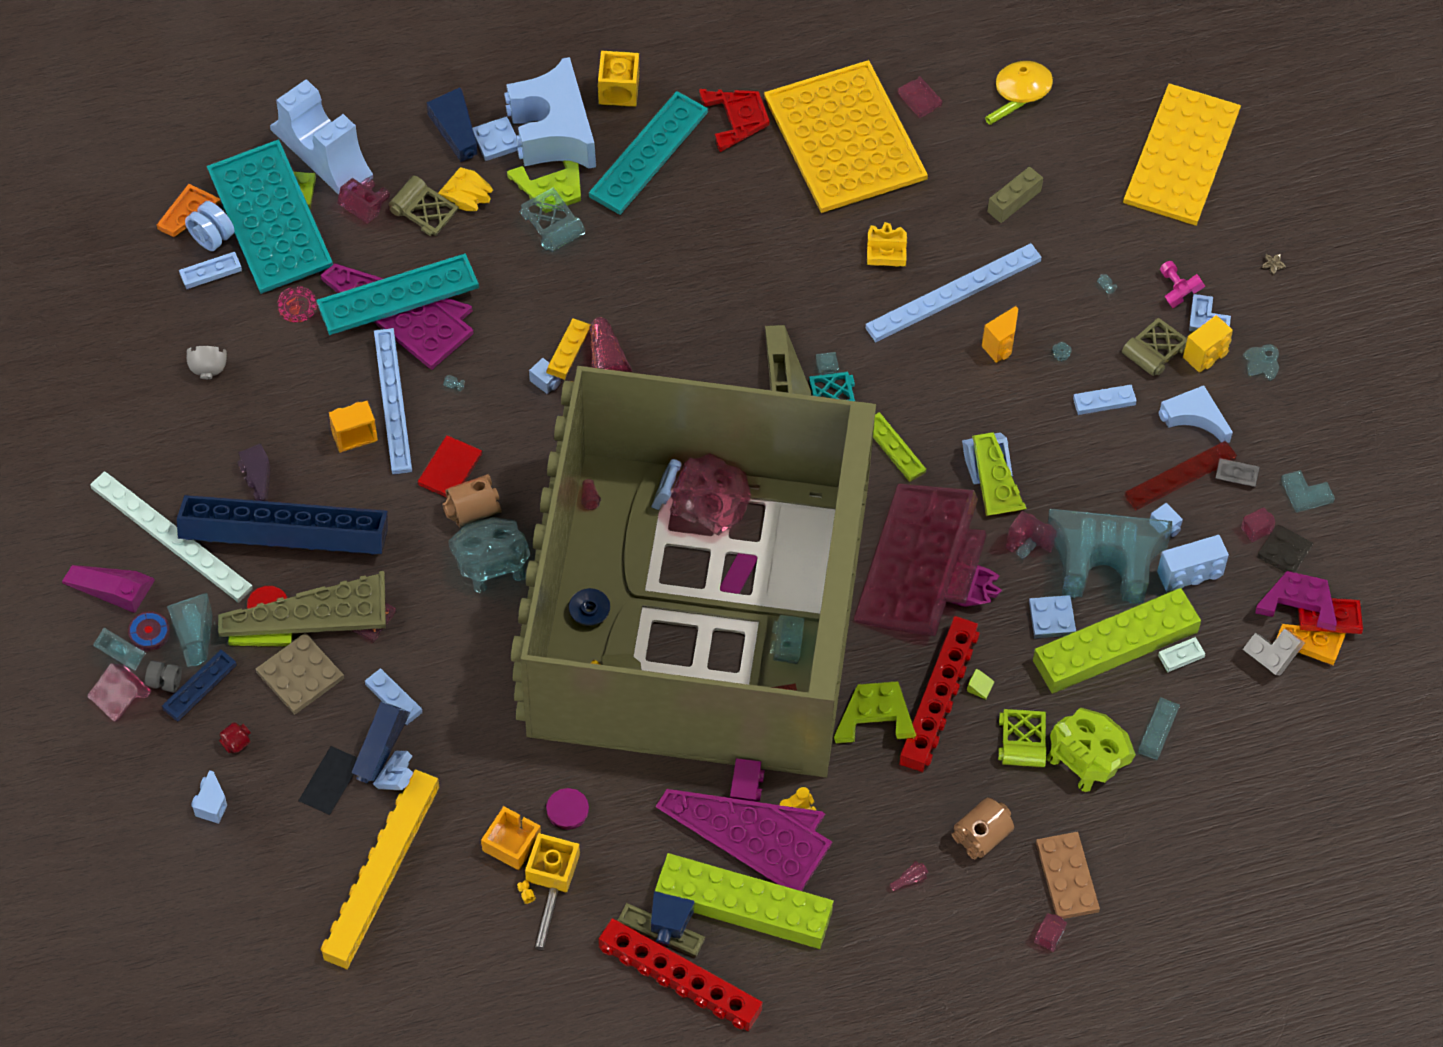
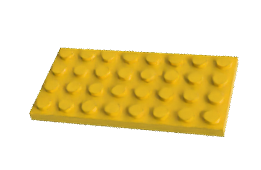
(1182, 154)

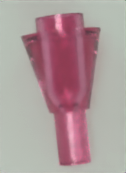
(915, 873)

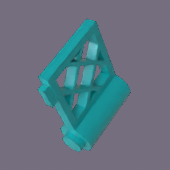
(829, 380)

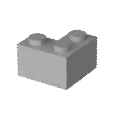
(1276, 655)

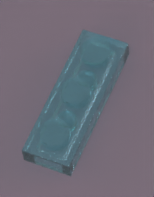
(1158, 728)

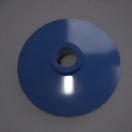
(589, 599)

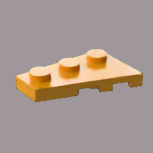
(1318, 644)

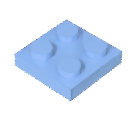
(495, 138)
(1052, 616)

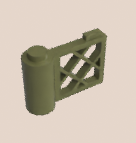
(410, 198)
(1147, 354)

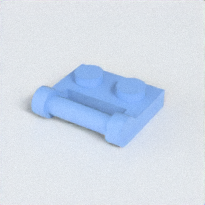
(668, 478)

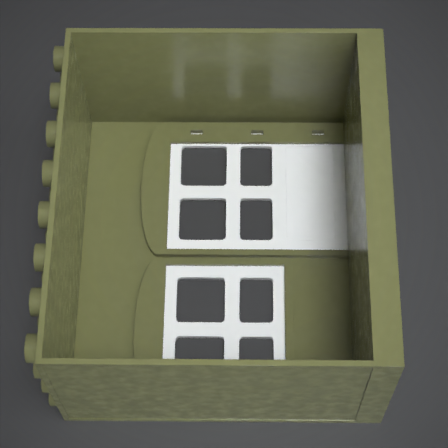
(622, 437)

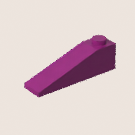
(114, 586)

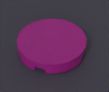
(567, 808)

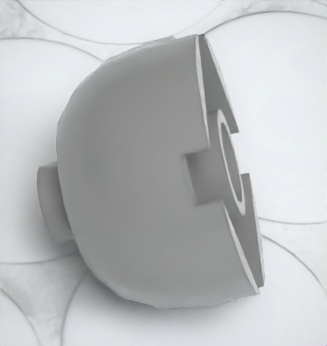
(206, 361)

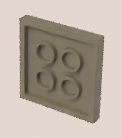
(299, 673)

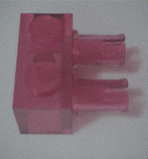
(361, 200)

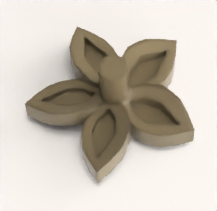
(1273, 263)

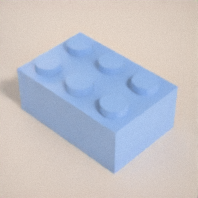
(1192, 563)

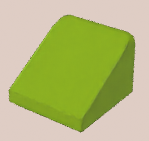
(980, 684)

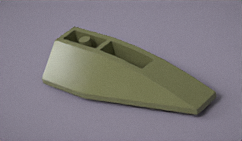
(783, 364)

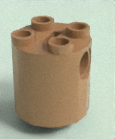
(471, 501)
(983, 827)

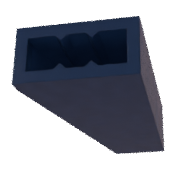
(453, 122)
(379, 741)

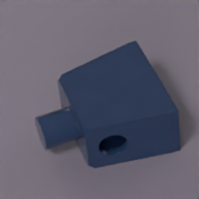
(670, 916)

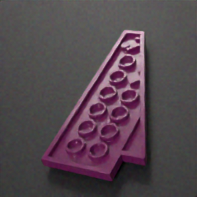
(425, 331)
(765, 836)

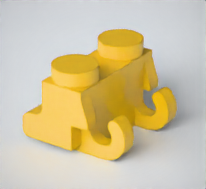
(800, 799)

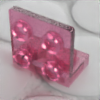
(1027, 527)
(117, 690)

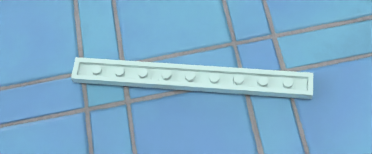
(166, 533)

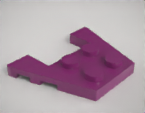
(1303, 593)

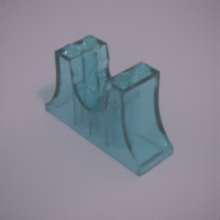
(1108, 540)

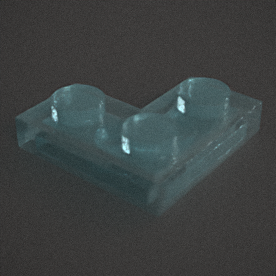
(1306, 497)

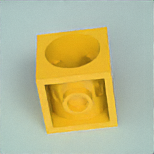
(618, 78)

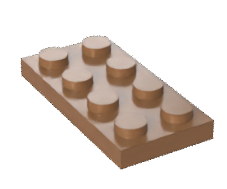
(1067, 875)

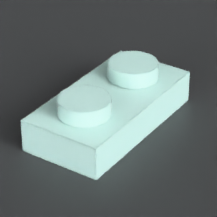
(1181, 654)

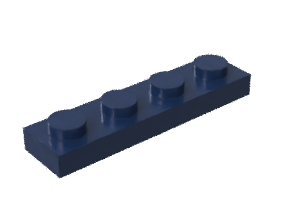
(199, 685)

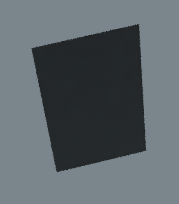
(329, 780)

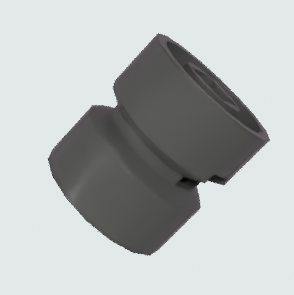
(163, 676)

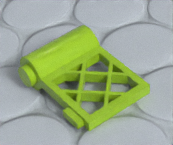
(1023, 751)

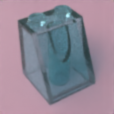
(192, 627)

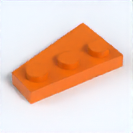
(188, 201)

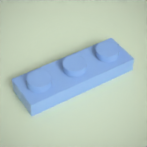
(210, 270)
(1104, 399)
(392, 694)

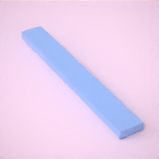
(393, 401)

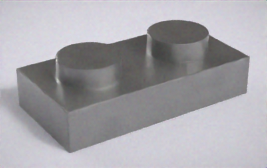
(1237, 472)

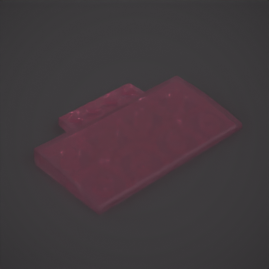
(922, 559)

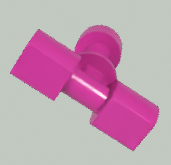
(1181, 286)

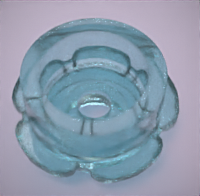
(1061, 355)

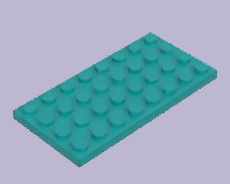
(270, 216)

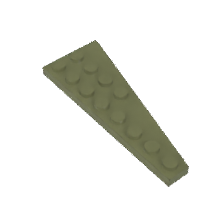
(335, 608)

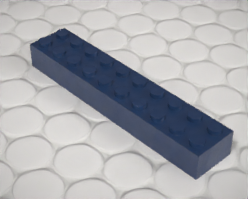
(282, 524)

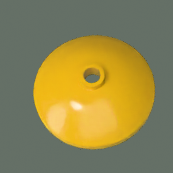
(1024, 81)

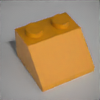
(999, 335)

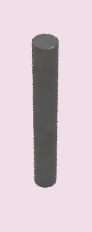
(546, 919)

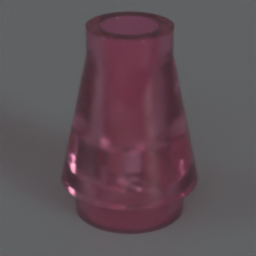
(590, 496)

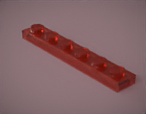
(1179, 476)

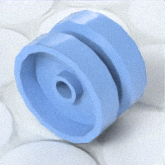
(209, 225)

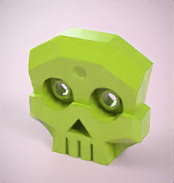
(1090, 746)

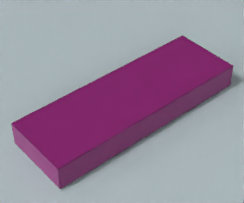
(738, 573)

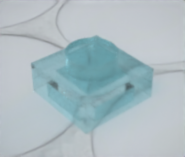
(827, 363)

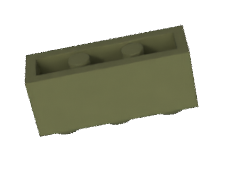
(1015, 194)

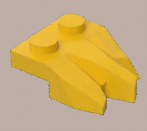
(466, 190)
(886, 246)

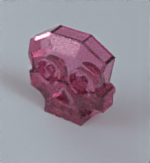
(726, 499)

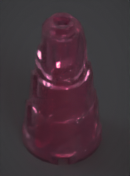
(606, 348)

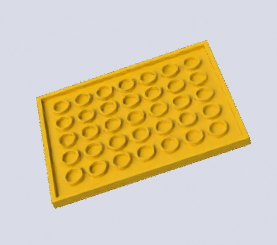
(845, 136)

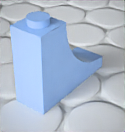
(1197, 410)

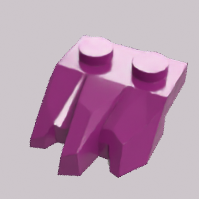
(982, 587)

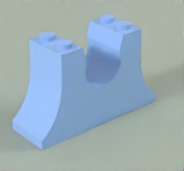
(561, 117)
(323, 145)

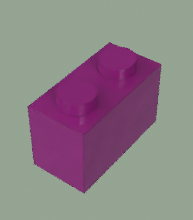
(746, 780)

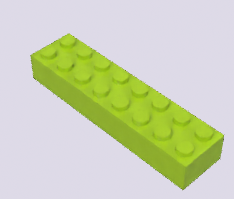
(1116, 640)
(747, 900)

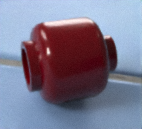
(235, 737)

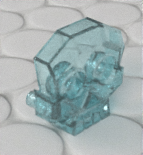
(490, 550)

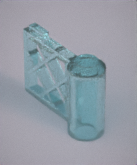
(556, 234)

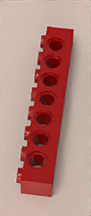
(959, 630)
(693, 974)

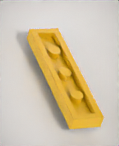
(568, 348)

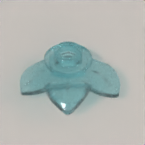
(1261, 363)

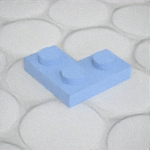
(1201, 312)
(395, 773)

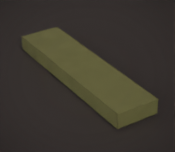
(640, 921)

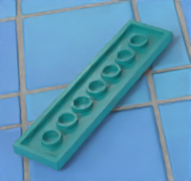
(648, 152)
(397, 294)

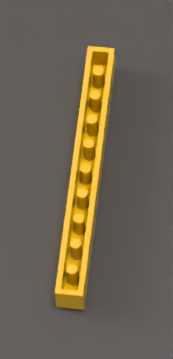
(380, 870)

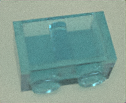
(119, 649)

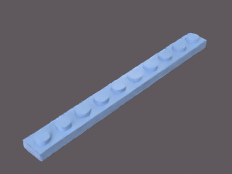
(953, 292)

